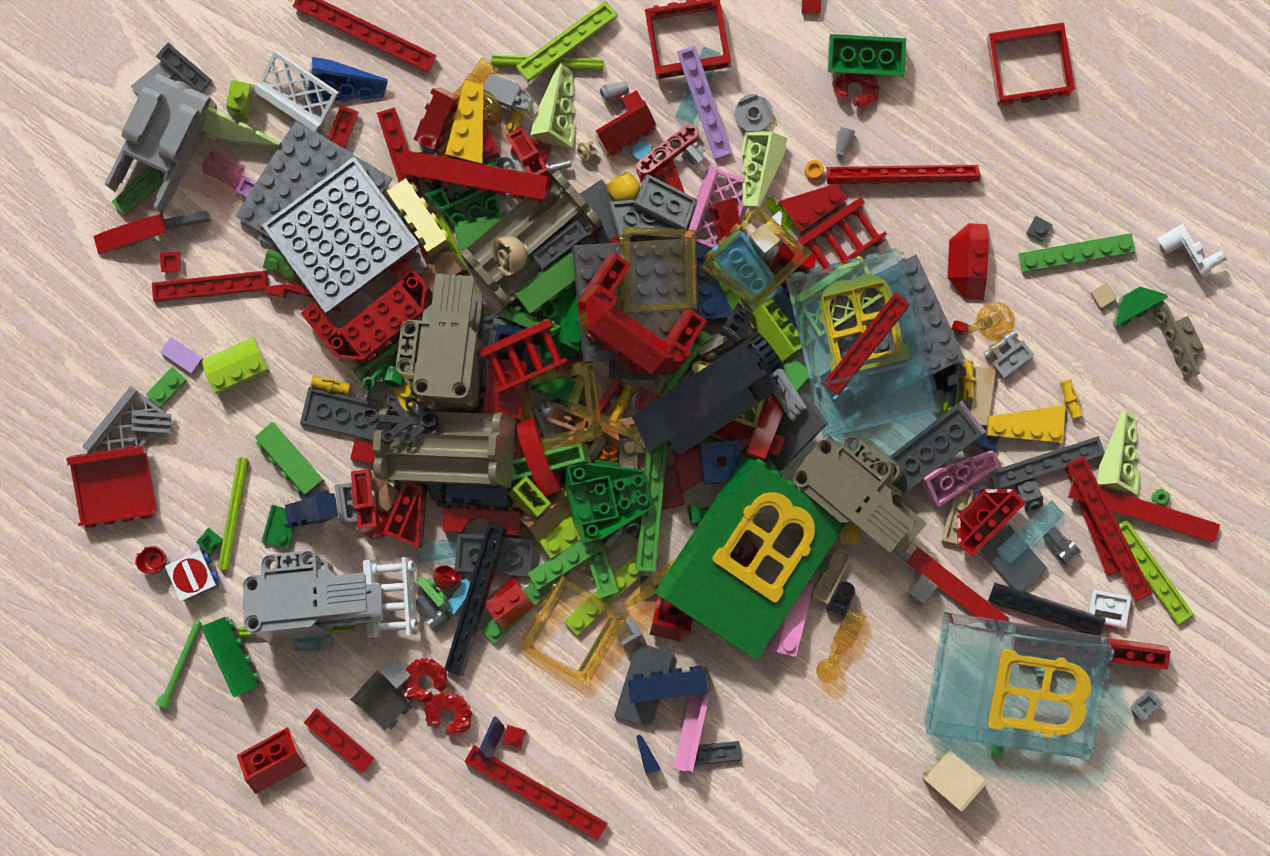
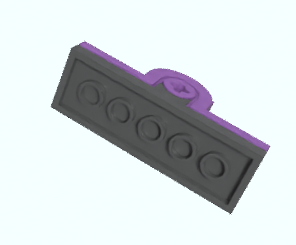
(936, 445)

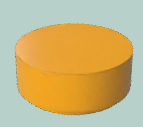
(814, 169)

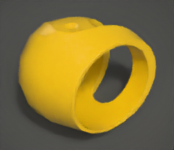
(623, 187)

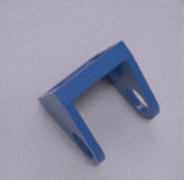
(708, 454)

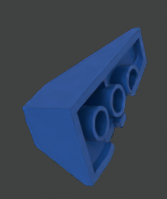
(348, 81)

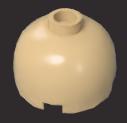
(510, 254)

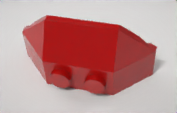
(969, 261)
(986, 517)

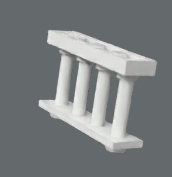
(372, 570)

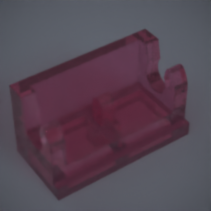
(223, 168)

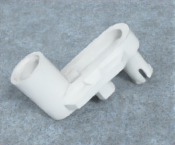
(1178, 237)

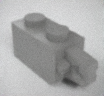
(508, 94)

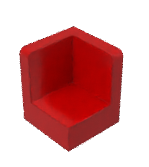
(631, 100)

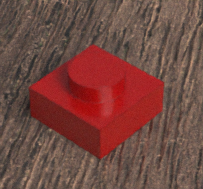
(170, 262)
(514, 736)

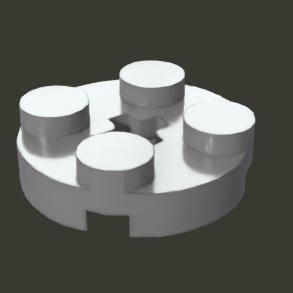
(758, 104)

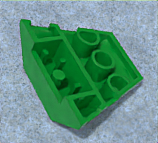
(464, 204)

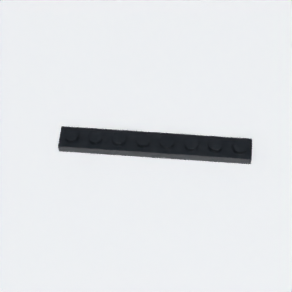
(475, 599)

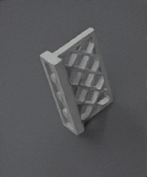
(115, 415)

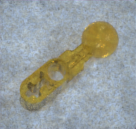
(828, 669)

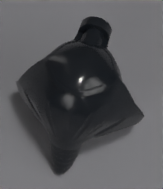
(948, 380)

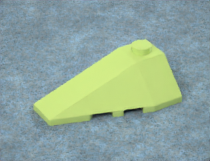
(554, 116)
(223, 128)
(761, 161)
(1118, 464)

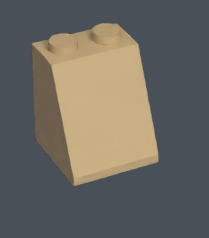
(954, 779)

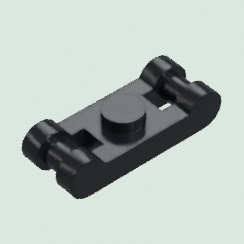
(736, 322)

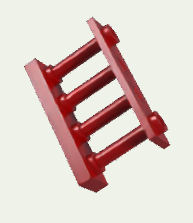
(840, 219)
(526, 337)

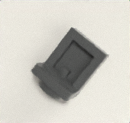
(1030, 494)

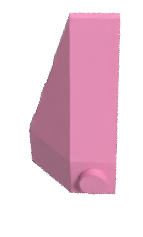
(788, 635)

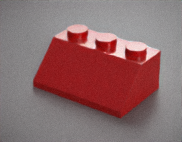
(626, 129)
(271, 760)

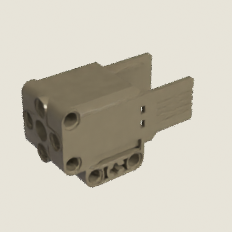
(445, 347)
(859, 490)

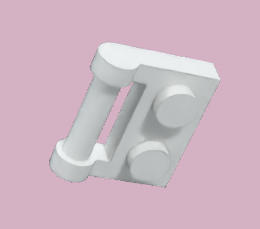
(1111, 603)

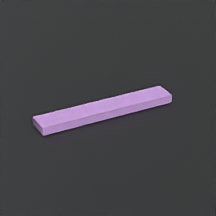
(704, 102)

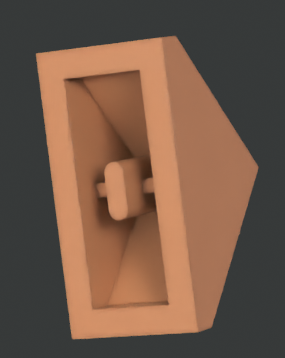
(560, 416)

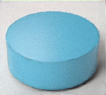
(641, 149)

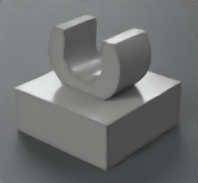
(693, 156)

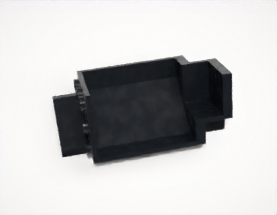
(707, 400)

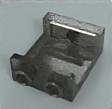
(382, 701)

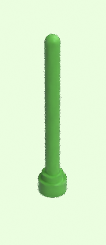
(703, 339)
(362, 371)
(165, 699)

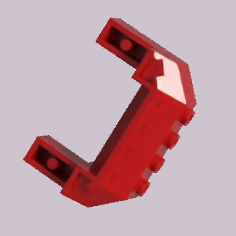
(378, 324)
(625, 335)

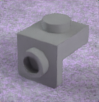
(1146, 705)

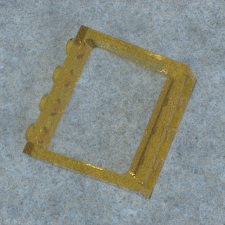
(690, 268)
(751, 298)
(606, 421)
(582, 435)
(601, 644)

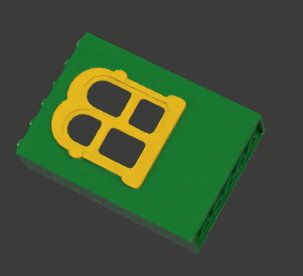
(728, 595)

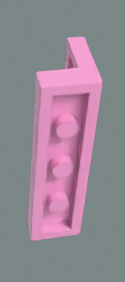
(691, 733)

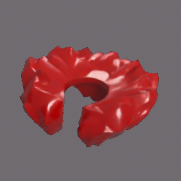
(868, 83)
(416, 670)
(453, 702)

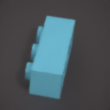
(458, 596)

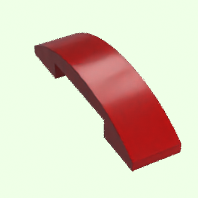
(281, 291)
(536, 457)

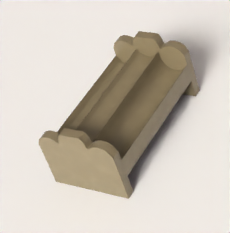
(533, 226)
(459, 451)

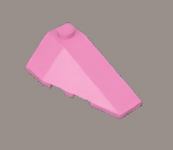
(956, 477)

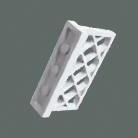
(285, 102)

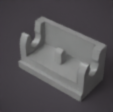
(345, 503)

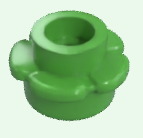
(1160, 492)
(997, 751)

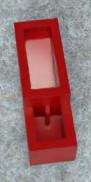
(527, 152)
(365, 500)

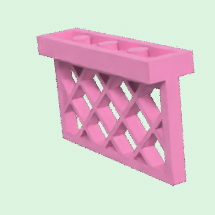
(703, 200)

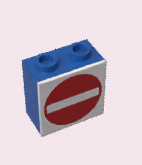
(192, 575)

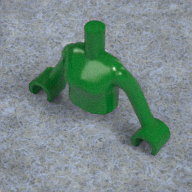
(391, 376)

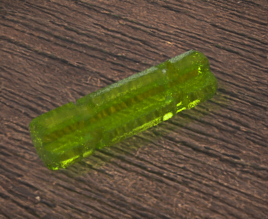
(771, 203)

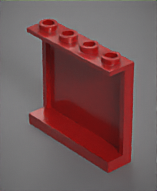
(113, 485)

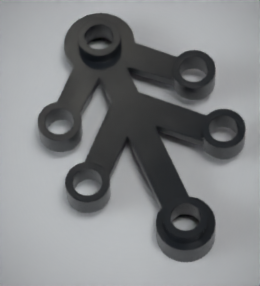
(403, 420)

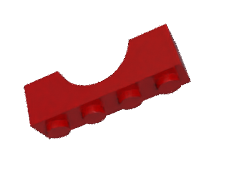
(457, 519)

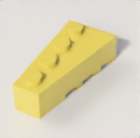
(418, 218)

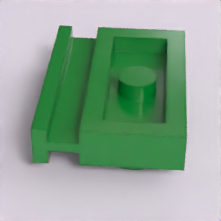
(277, 529)

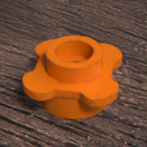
(608, 453)

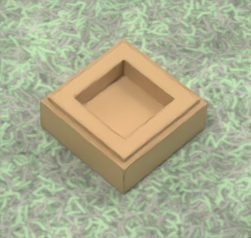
(1103, 295)

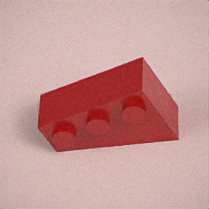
(813, 206)
(689, 468)
(408, 515)

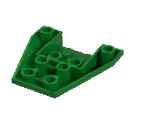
(605, 498)

